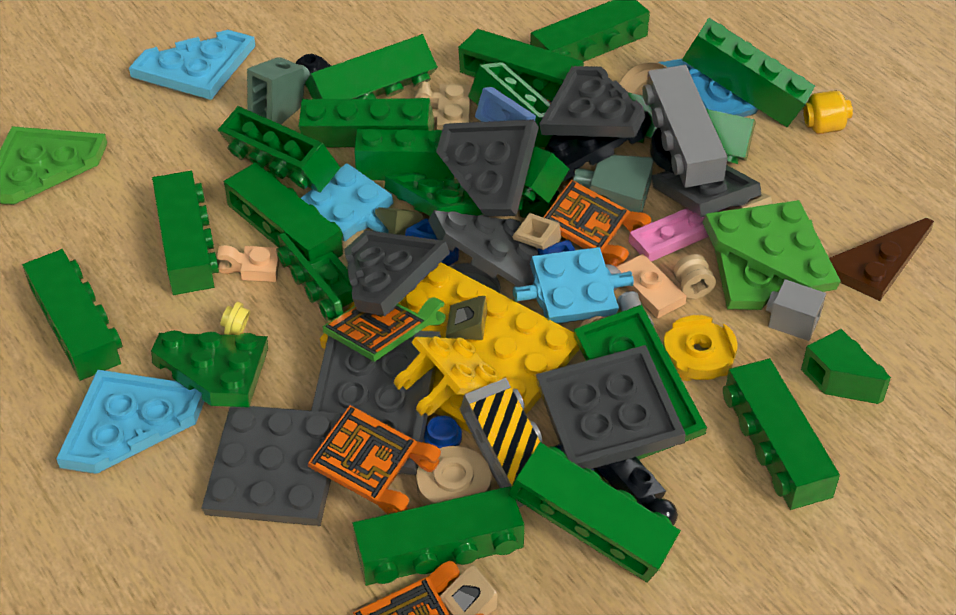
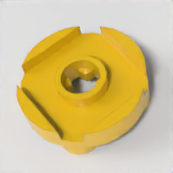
(700, 364)

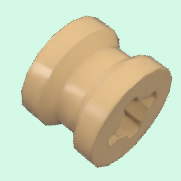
(694, 276)

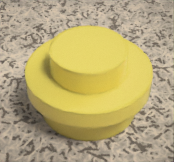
(235, 319)

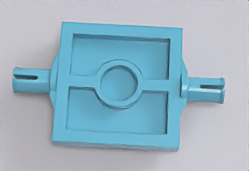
(351, 202)
(573, 285)

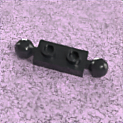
(635, 479)

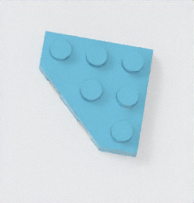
(194, 64)
(125, 417)

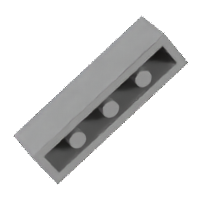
(685, 126)

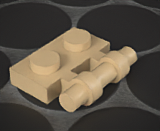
(451, 102)

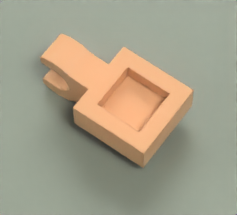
(254, 264)

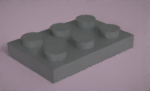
(710, 197)

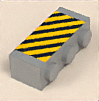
(501, 429)

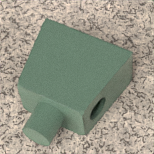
(276, 88)
(620, 180)

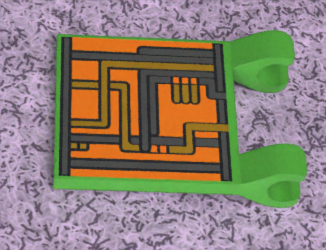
(378, 334)

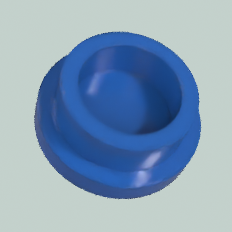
(443, 432)

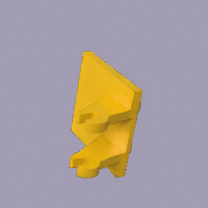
(458, 363)

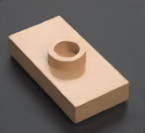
(653, 286)

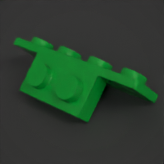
(323, 277)

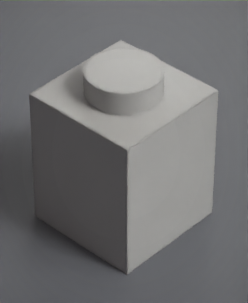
(795, 309)

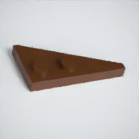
(878, 263)

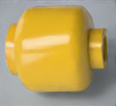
(827, 112)

